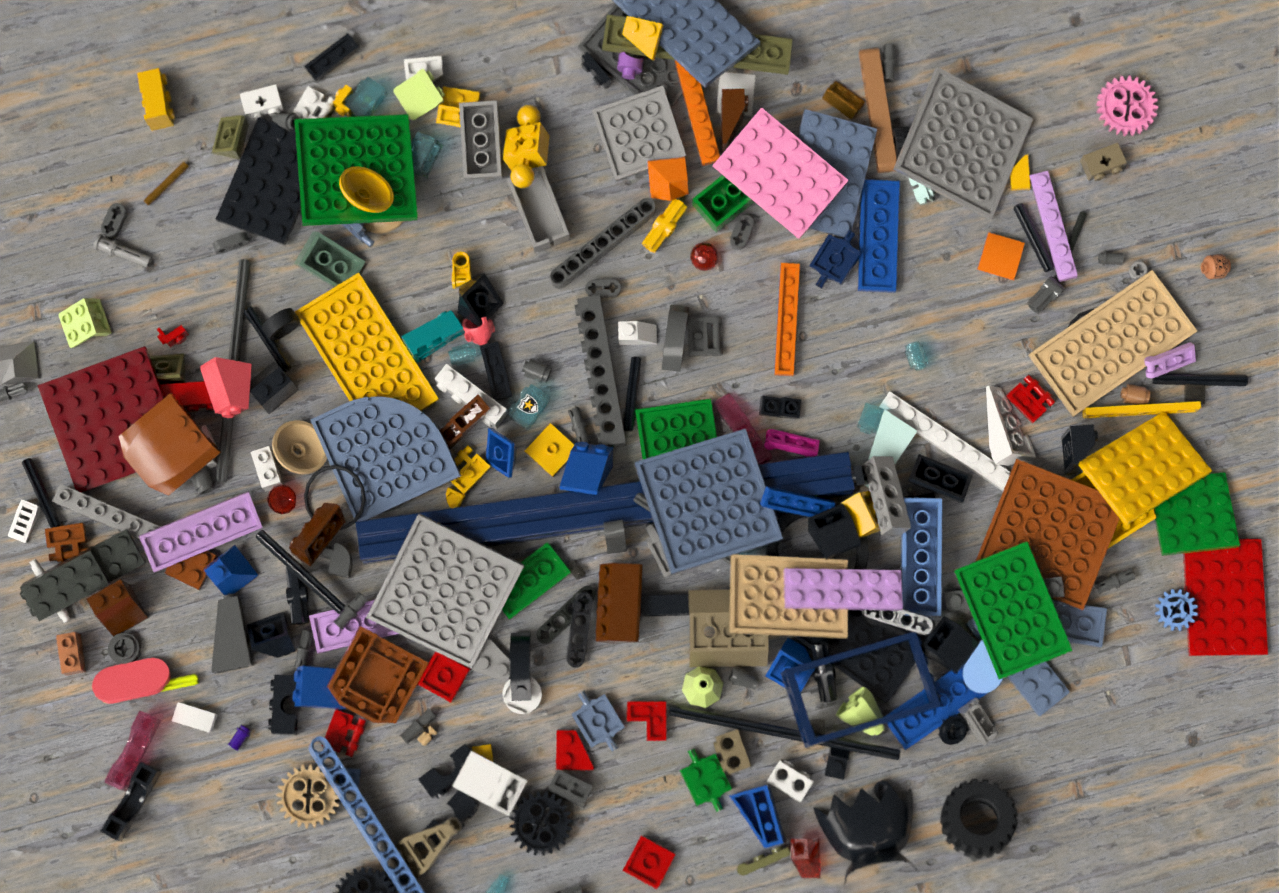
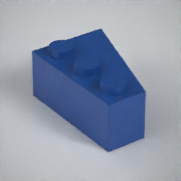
(761, 814)

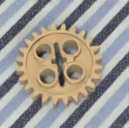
(290, 795)

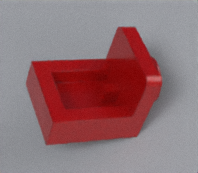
(176, 336)

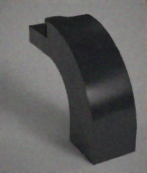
(520, 666)

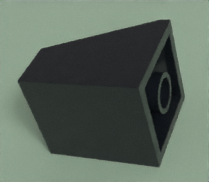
(272, 387)

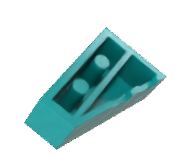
(433, 335)

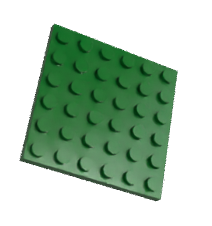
(337, 143)

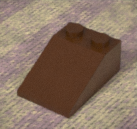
(733, 106)

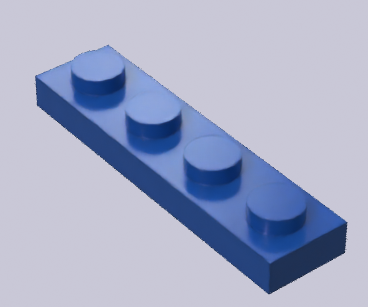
(794, 502)

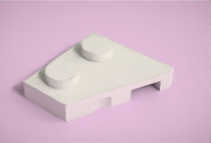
(433, 64)

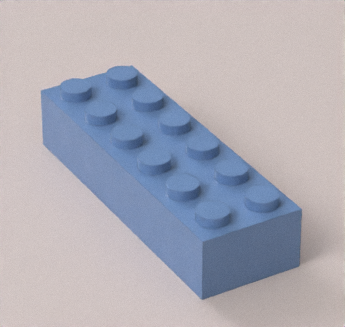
(922, 557)

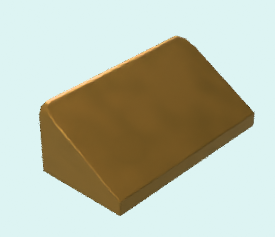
(843, 100)

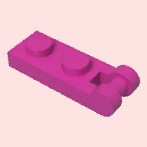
(791, 443)

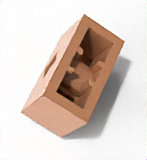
(70, 653)

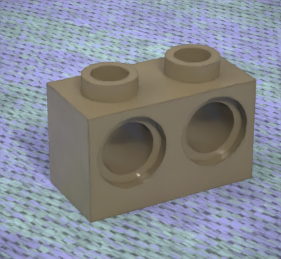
(736, 751)

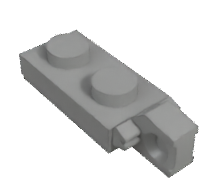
(656, 549)

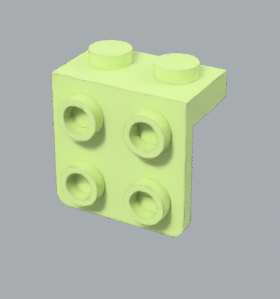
(419, 94)

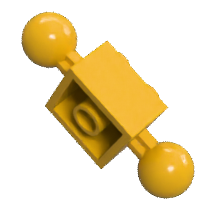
(526, 146)

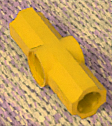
(664, 225)

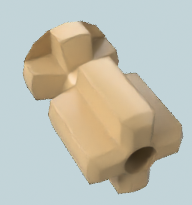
(426, 737)

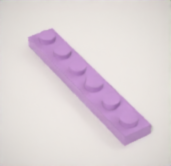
(1053, 226)

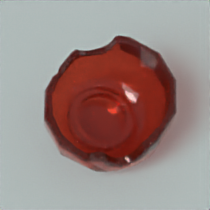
(704, 256)
(281, 499)

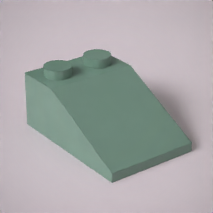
(328, 260)

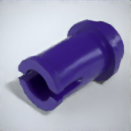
(239, 737)

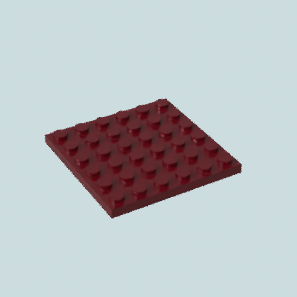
(94, 409)

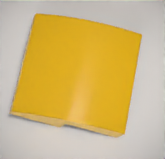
(449, 110)

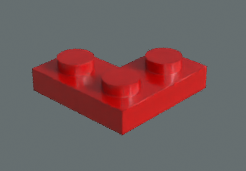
(651, 712)

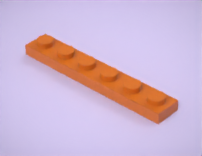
(698, 116)
(787, 319)

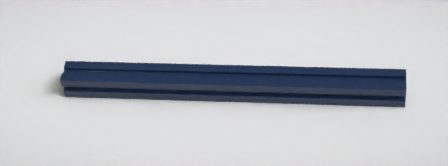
(582, 512)

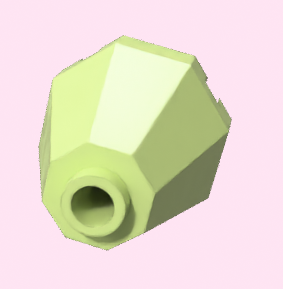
(702, 696)
(861, 709)

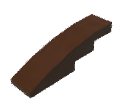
(464, 420)

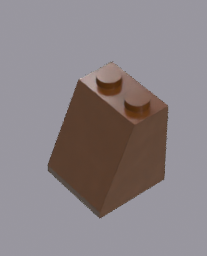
(117, 607)

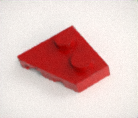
(571, 752)

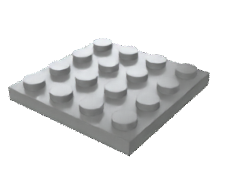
(638, 131)

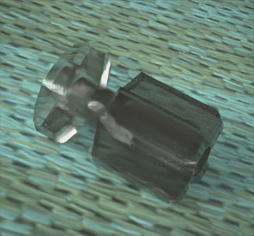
(577, 571)

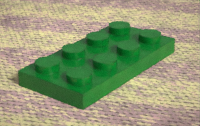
(540, 573)

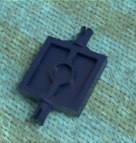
(835, 259)

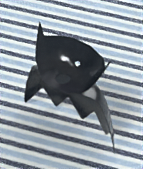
(868, 821)

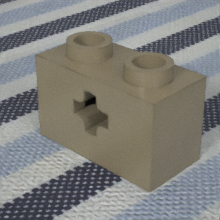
(1111, 155)

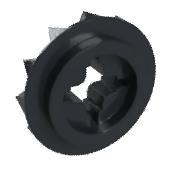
(959, 731)

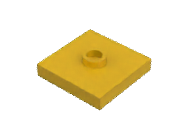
(550, 450)

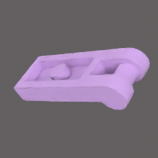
(1170, 360)

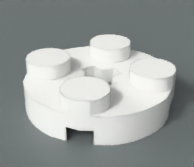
(523, 707)

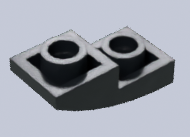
(780, 407)

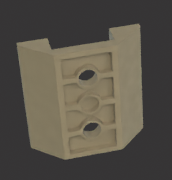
(723, 648)

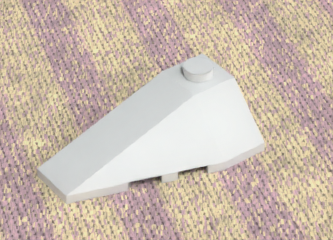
(1005, 436)

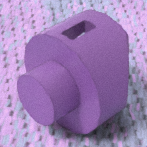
(629, 66)

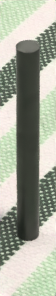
(1075, 233)

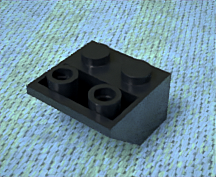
(833, 531)
(949, 645)

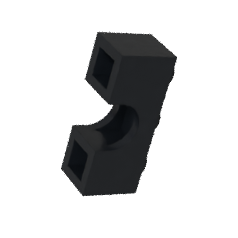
(282, 723)
(437, 784)
(463, 808)

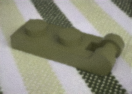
(762, 861)

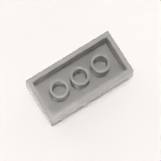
(481, 140)

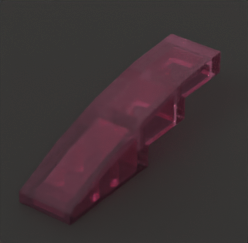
(736, 421)

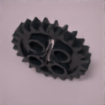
(524, 816)
(376, 883)

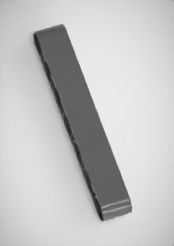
(598, 251)

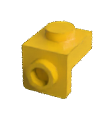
(340, 99)

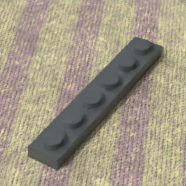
(956, 600)

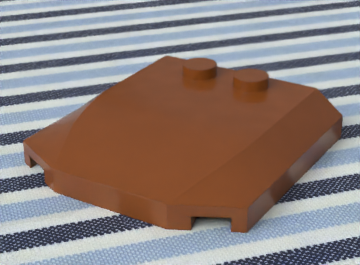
(167, 446)
(375, 677)

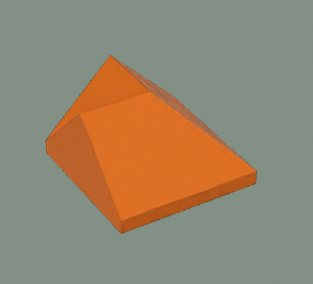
(668, 178)

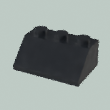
(1076, 444)
(940, 478)

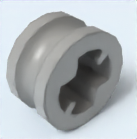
(1143, 268)

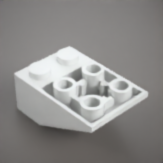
(489, 783)

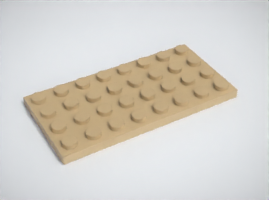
(1112, 343)

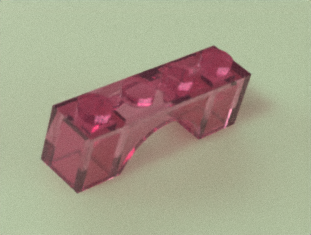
(140, 737)

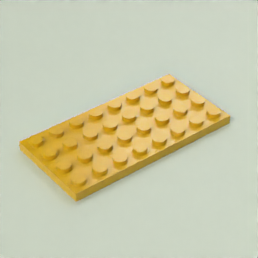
(363, 346)

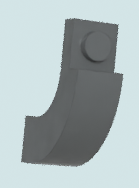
(675, 338)

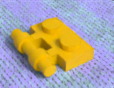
(471, 472)

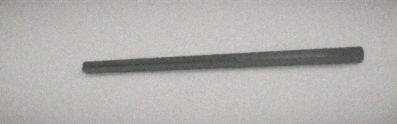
(234, 354)

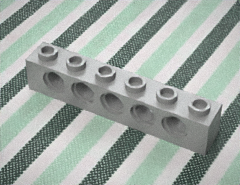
(101, 512)

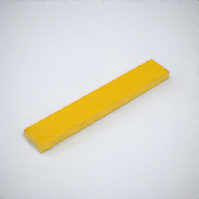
(1137, 410)

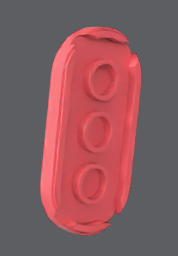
(131, 680)

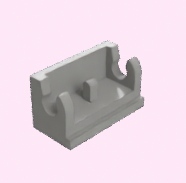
(978, 721)

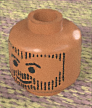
(1215, 266)

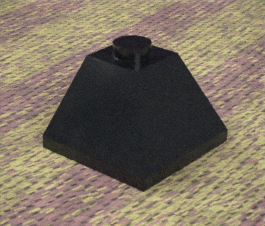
(271, 636)

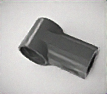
(1048, 291)

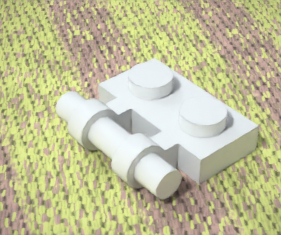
(310, 102)

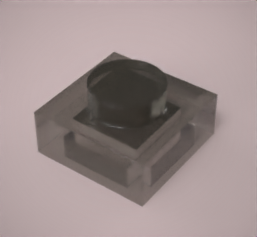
(1194, 393)
(818, 726)

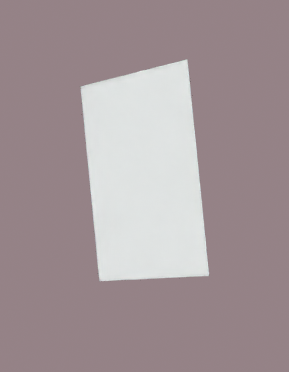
(737, 81)

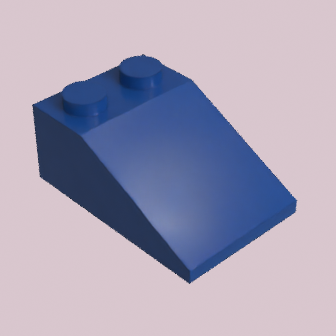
(587, 468)

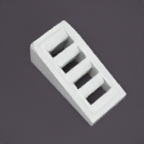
(18, 518)

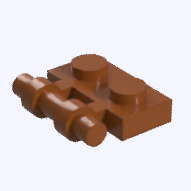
(64, 536)

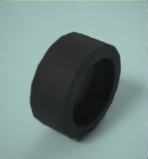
(280, 324)

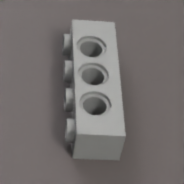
(887, 496)

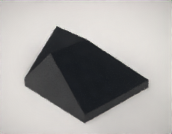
(478, 299)

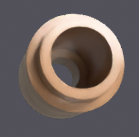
(1135, 394)

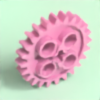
(1143, 108)

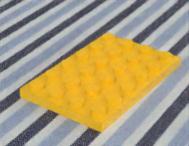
(1144, 468)

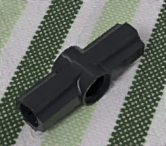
(297, 598)
(826, 674)

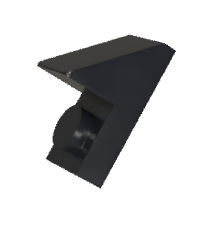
(837, 763)

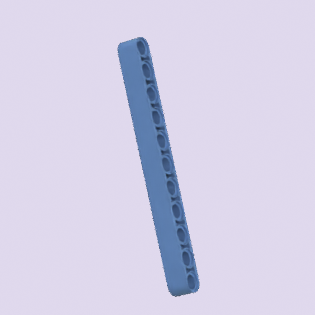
(369, 819)

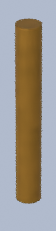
(166, 183)

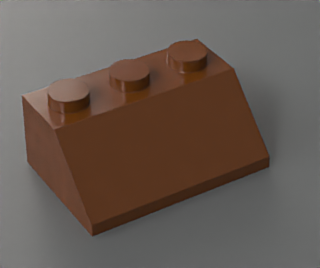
(317, 533)

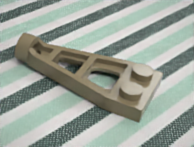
(411, 854)

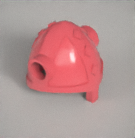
(478, 335)

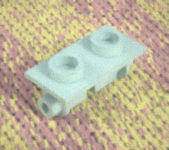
(922, 193)

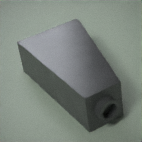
(231, 638)

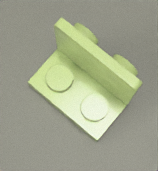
(84, 321)

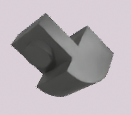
(341, 560)

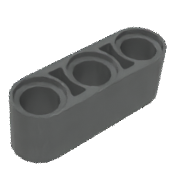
(615, 536)

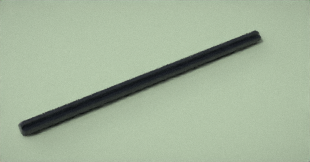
(782, 732)

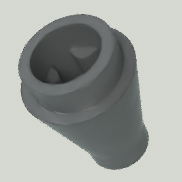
(285, 120)
(743, 678)

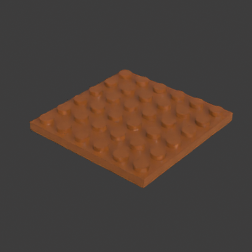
(1060, 520)

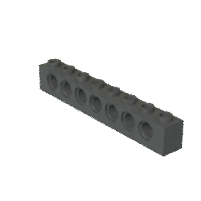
(593, 306)

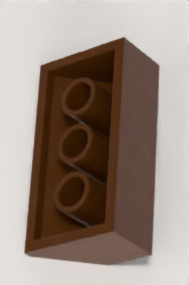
(619, 603)

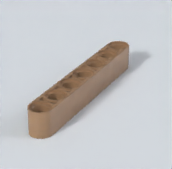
(878, 109)

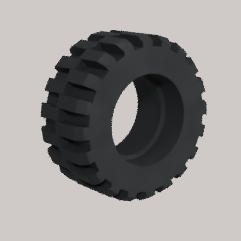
(992, 797)

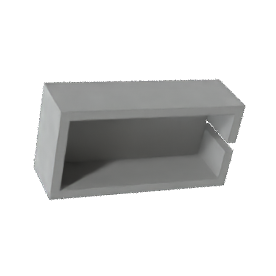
(540, 212)

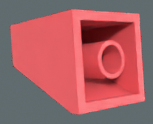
(227, 385)

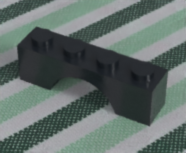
(125, 813)

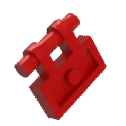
(1026, 402)
(339, 729)

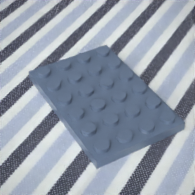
(848, 150)

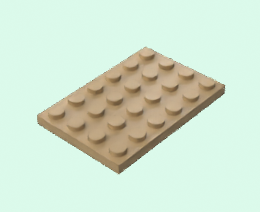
(759, 599)

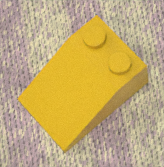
(863, 513)

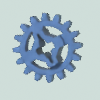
(1184, 599)

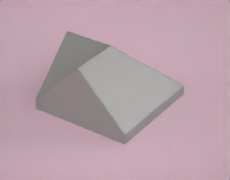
(18, 363)

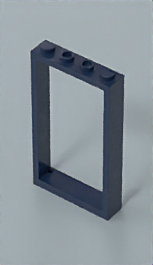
(800, 711)

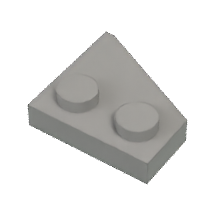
(492, 662)

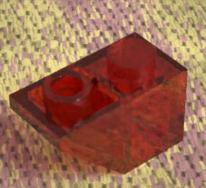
(806, 856)

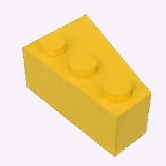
(155, 99)

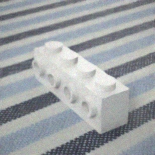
(464, 391)

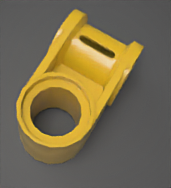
(462, 273)

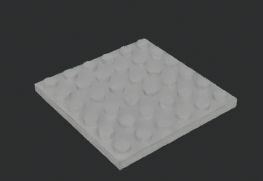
(963, 143)
(445, 591)

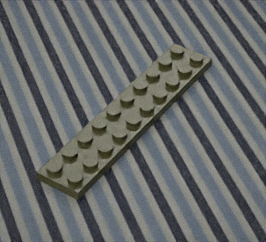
(771, 55)

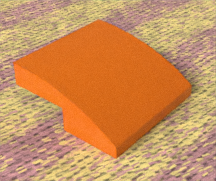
(1001, 256)

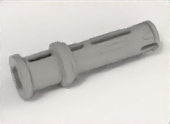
(114, 248)

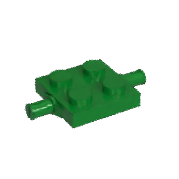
(705, 780)

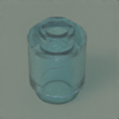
(462, 354)
(916, 356)

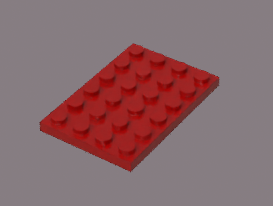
(1229, 601)

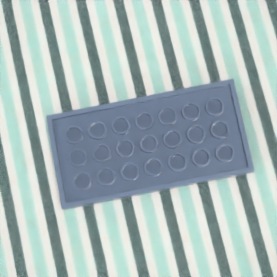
(696, 34)

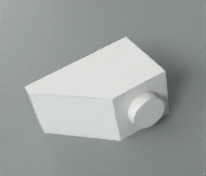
(637, 333)

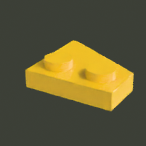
(643, 35)

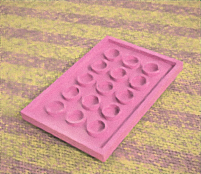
(780, 173)

